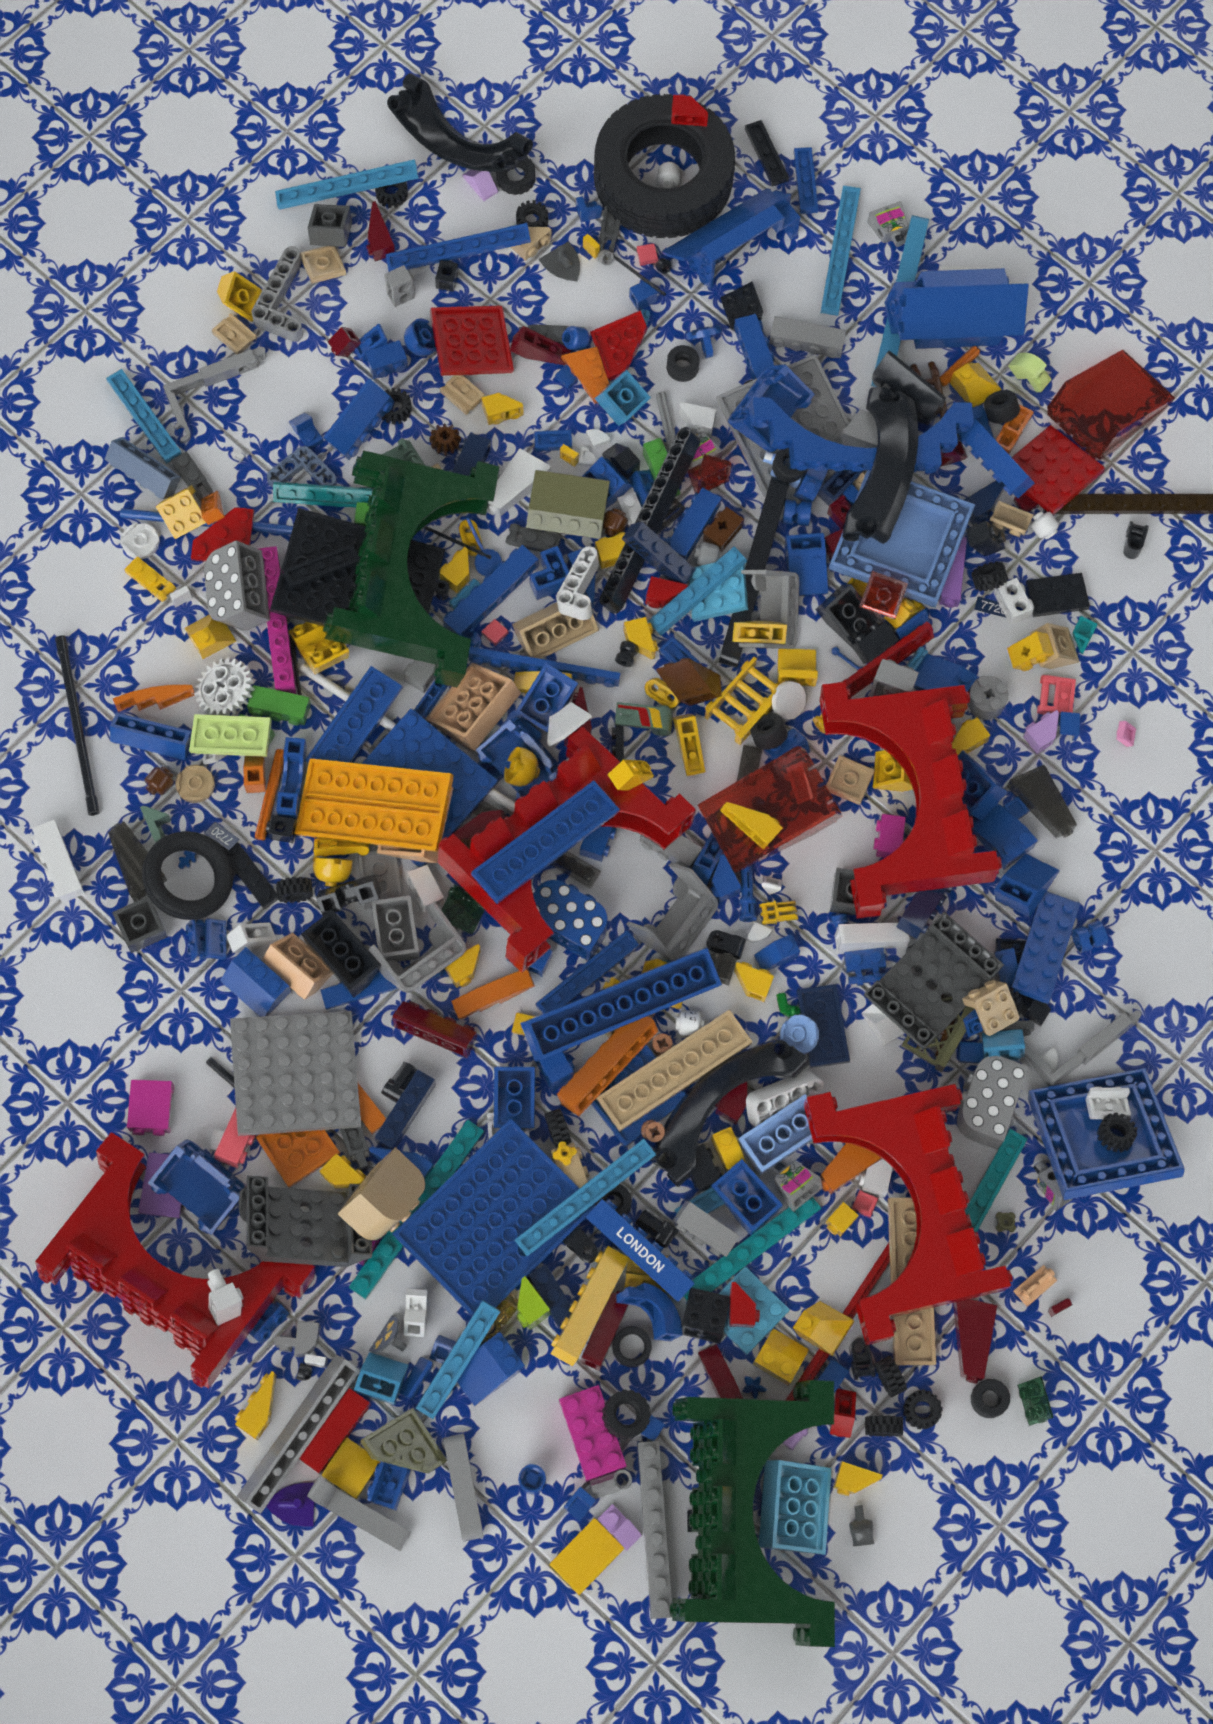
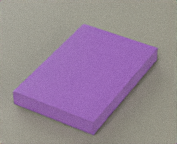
(152, 1203)

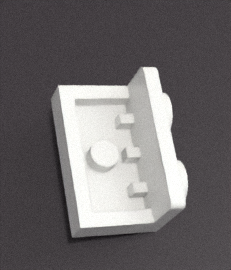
(1107, 1100)

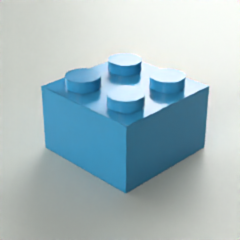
(622, 398)

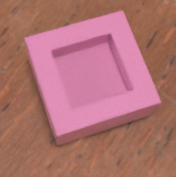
(1126, 733)

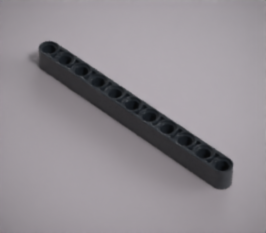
(653, 515)
(757, 560)

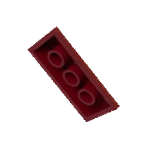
(434, 1029)

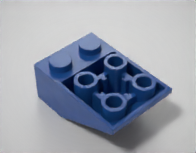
(605, 470)
(807, 559)
(1025, 884)

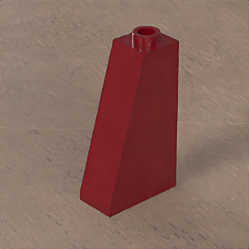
(604, 1333)
(974, 1333)

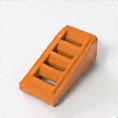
(212, 508)

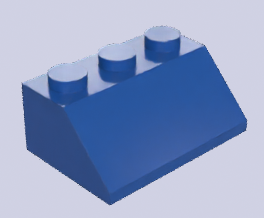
(255, 983)

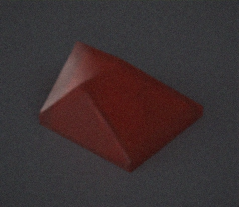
(710, 473)
(883, 595)

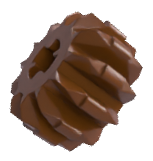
(448, 433)

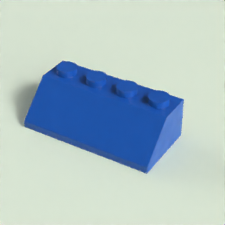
(359, 419)

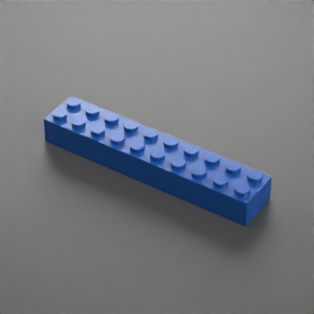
(620, 1004)

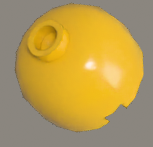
(522, 767)
(332, 870)

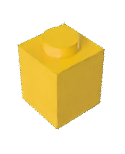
(841, 1219)

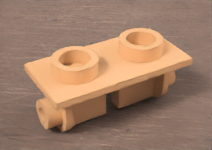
(1035, 1285)

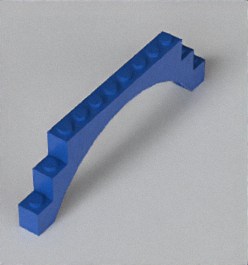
(817, 453)

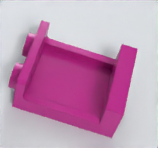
(150, 1107)

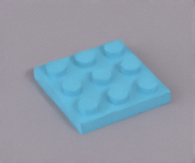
(725, 599)
(770, 1308)

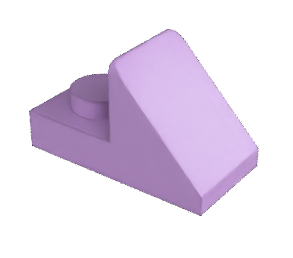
(619, 1527)

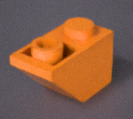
(254, 774)

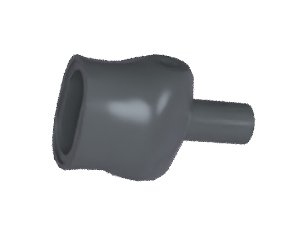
(861, 1528)

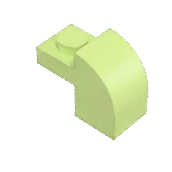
(1031, 368)

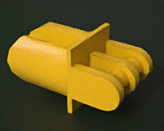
(781, 910)

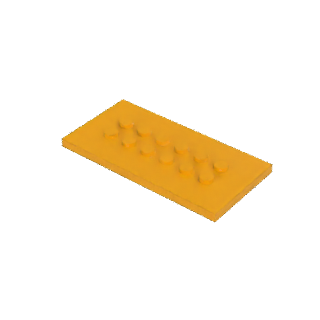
(374, 804)

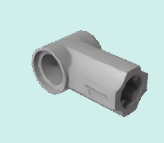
(608, 1484)

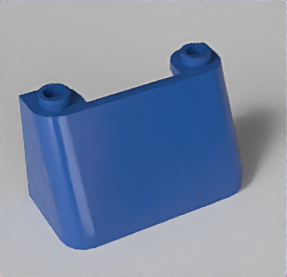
(784, 388)
(505, 740)
(198, 1184)

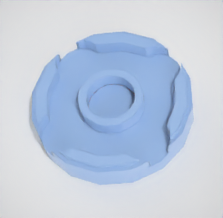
(801, 1033)

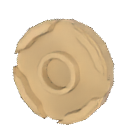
(195, 784)

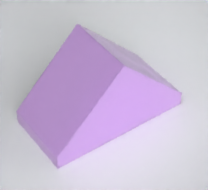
(481, 183)

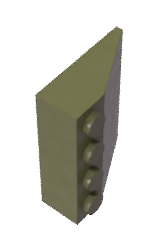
(568, 504)

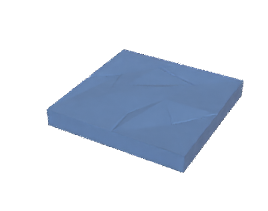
(919, 546)

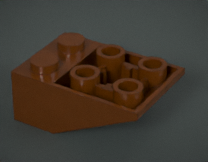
(691, 681)

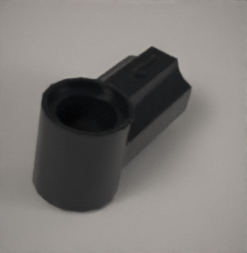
(395, 1087)
(661, 1231)

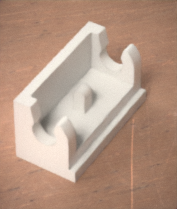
(424, 887)

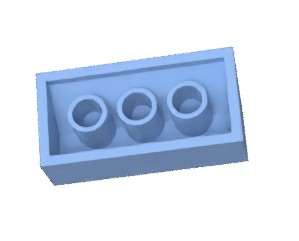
(777, 1137)

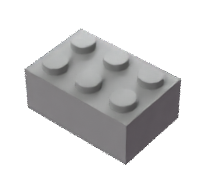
(893, 679)
(395, 928)

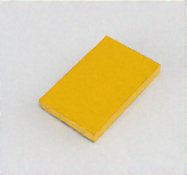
(586, 1556)

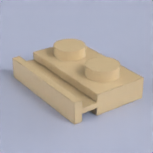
(234, 334)
(462, 393)

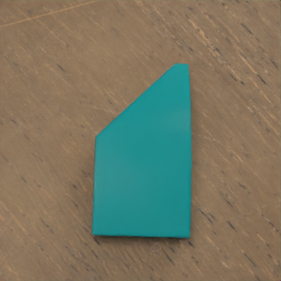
(1083, 632)

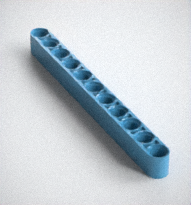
(906, 273)

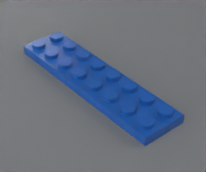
(545, 842)

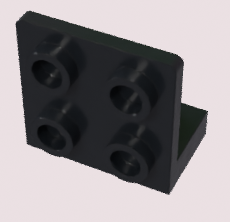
(705, 1315)

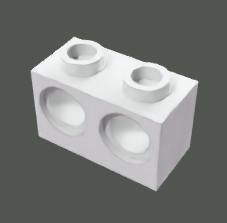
(1010, 602)

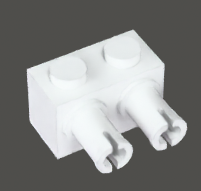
(224, 1300)

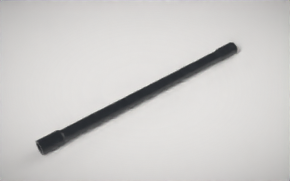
(91, 798)

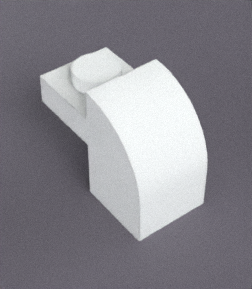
(415, 1312)

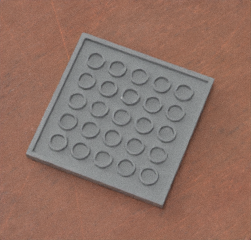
(822, 417)
(295, 1073)

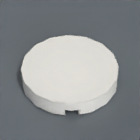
(140, 540)
(789, 700)

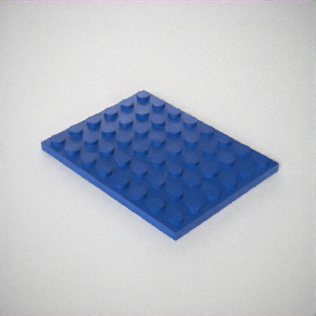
(472, 1220)

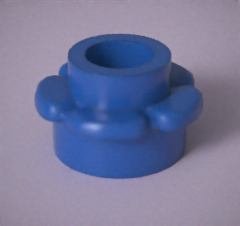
(839, 919)

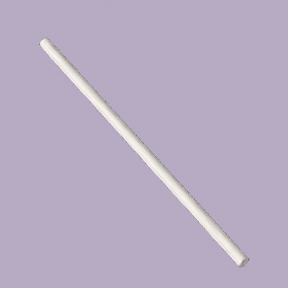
(387, 723)

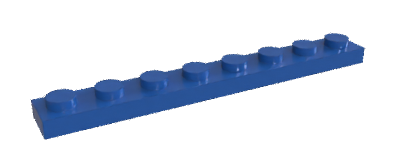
(459, 247)
(519, 662)

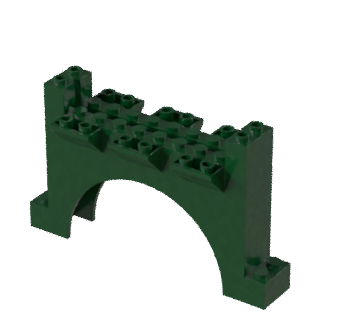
(383, 606)
(730, 1572)

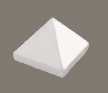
(771, 885)

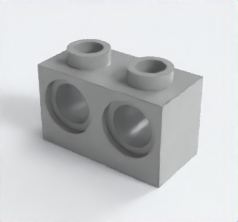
(400, 285)

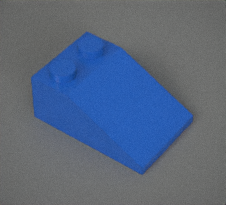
(941, 673)
(546, 696)
(981, 790)
(1004, 834)
(514, 1096)
(747, 1197)
(489, 1369)

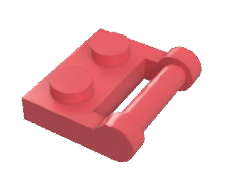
(1063, 694)

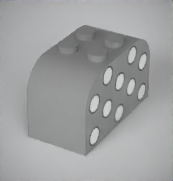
(236, 586)
(990, 1100)

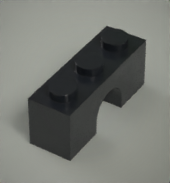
(360, 890)

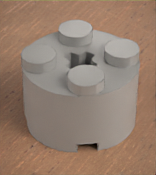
(993, 689)

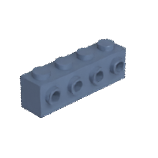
(142, 468)

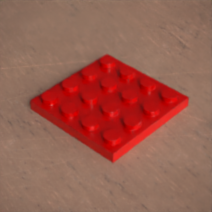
(471, 340)
(1057, 469)

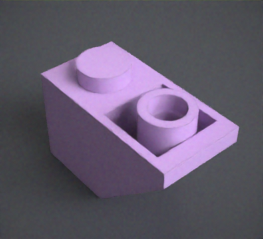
(1043, 733)

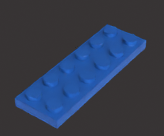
(357, 718)
(1045, 947)

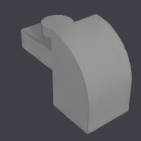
(305, 1341)

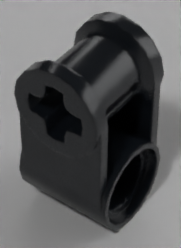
(1135, 537)
(726, 943)
(577, 1242)
(861, 1361)

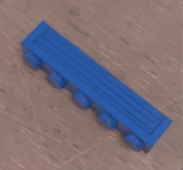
(430, 699)

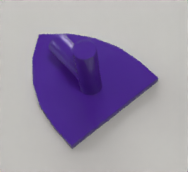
(293, 1505)

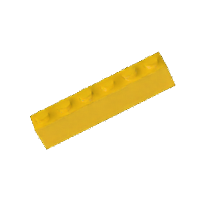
(590, 1305)

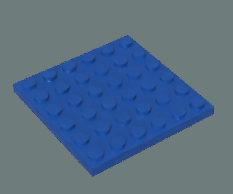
(420, 746)

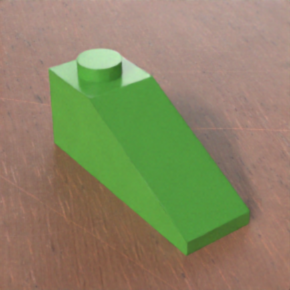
(654, 455)

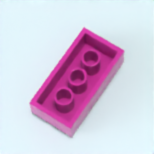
(594, 1445)

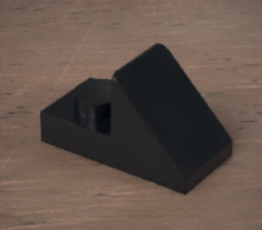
(1034, 1010)

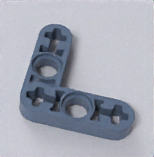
(301, 463)

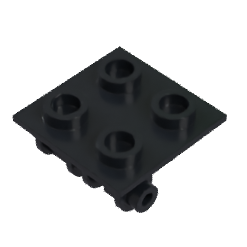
(742, 303)

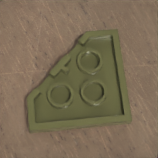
(405, 1444)

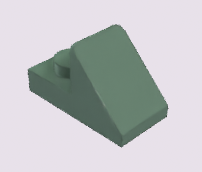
(154, 821)

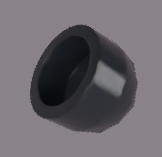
(666, 263)
(304, 1372)

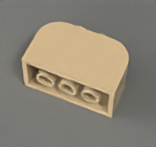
(384, 1197)

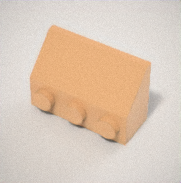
(297, 965)

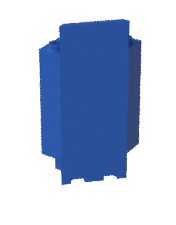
(734, 229)
(957, 308)

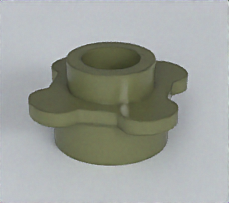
(1010, 1217)

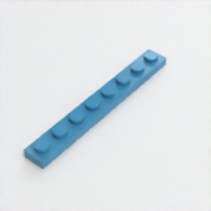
(346, 184)
(840, 250)
(585, 1197)

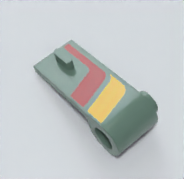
(644, 716)

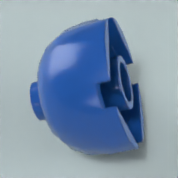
(420, 338)

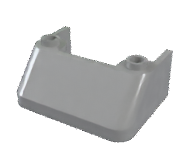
(778, 603)
(684, 919)
(446, 949)

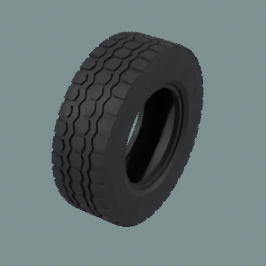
(661, 210)

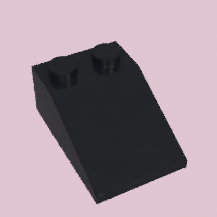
(844, 615)

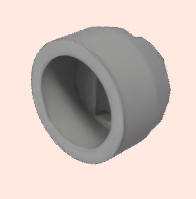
(609, 257)

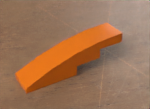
(1013, 429)
(160, 695)
(492, 993)

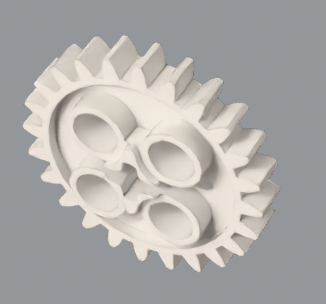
(224, 687)

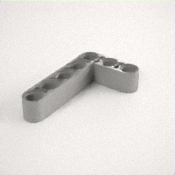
(276, 295)
(358, 1514)

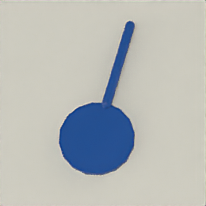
(483, 564)

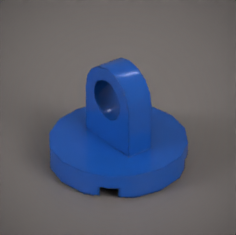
(704, 335)

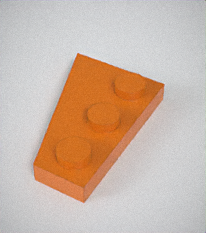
(588, 369)

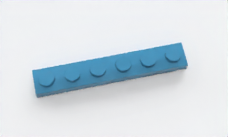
(143, 416)
(697, 591)
(457, 1359)

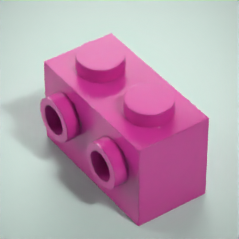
(890, 834)

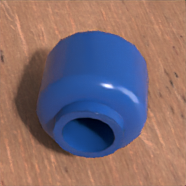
(575, 338)

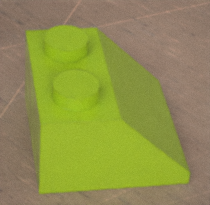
(531, 1307)

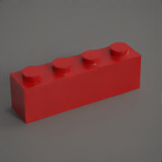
(335, 1431)

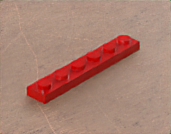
(897, 653)

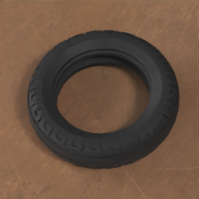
(166, 900)

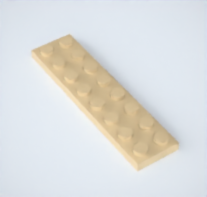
(674, 1070)
(914, 1331)

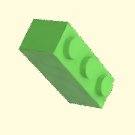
(279, 705)

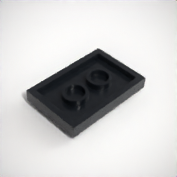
(1058, 594)

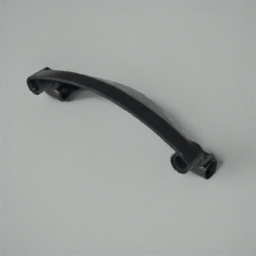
(425, 122)
(889, 481)
(688, 1117)

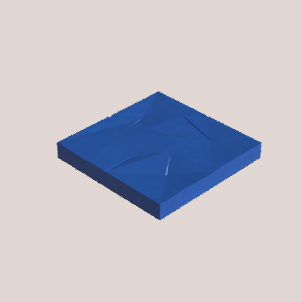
(1073, 1144)

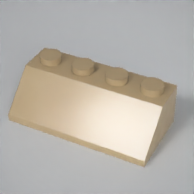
(551, 631)

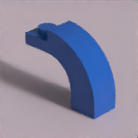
(658, 1306)

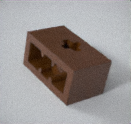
(723, 529)

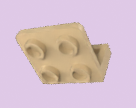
(1011, 518)
(993, 1006)

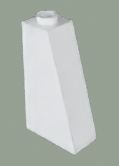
(515, 482)
(869, 936)

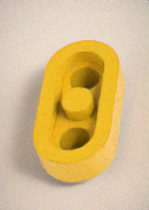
(468, 538)
(661, 694)

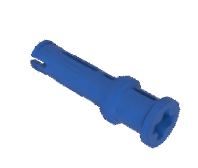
(747, 900)

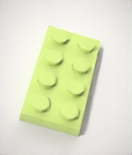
(230, 735)

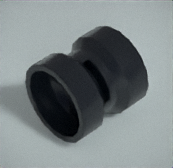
(626, 654)

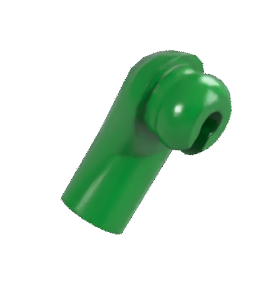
(785, 1008)

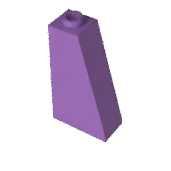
(952, 589)

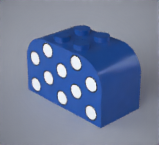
(574, 918)

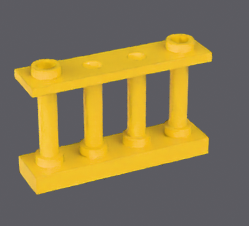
(743, 731)

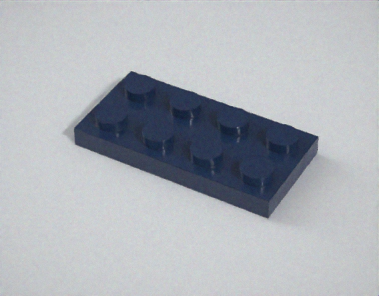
(824, 1009)

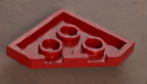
(619, 343)
(235, 526)

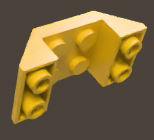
(315, 649)

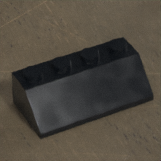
(900, 377)
(342, 953)

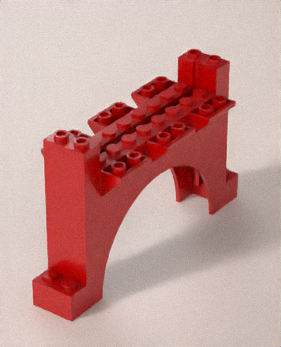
(919, 736)
(587, 762)
(915, 1143)
(108, 1255)

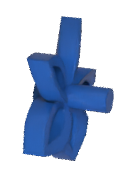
(753, 1386)

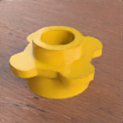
(565, 1159)

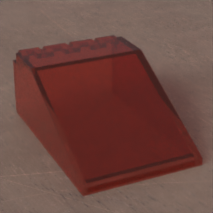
(1108, 404)
(781, 790)

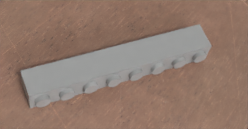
(298, 1433)
(654, 1529)

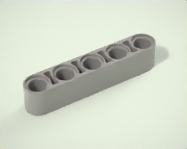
(463, 1487)

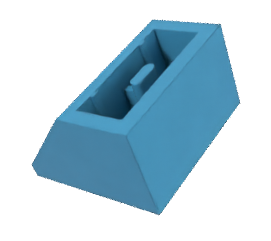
(1004, 1043)
(381, 1378)

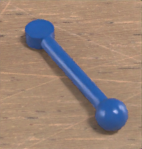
(835, 651)

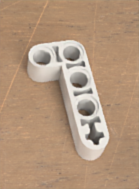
(570, 595)
(776, 1096)

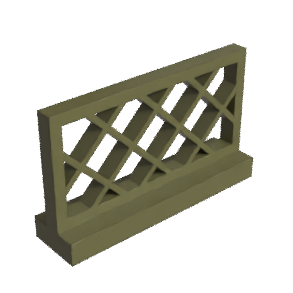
(949, 1045)

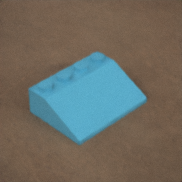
(795, 1507)

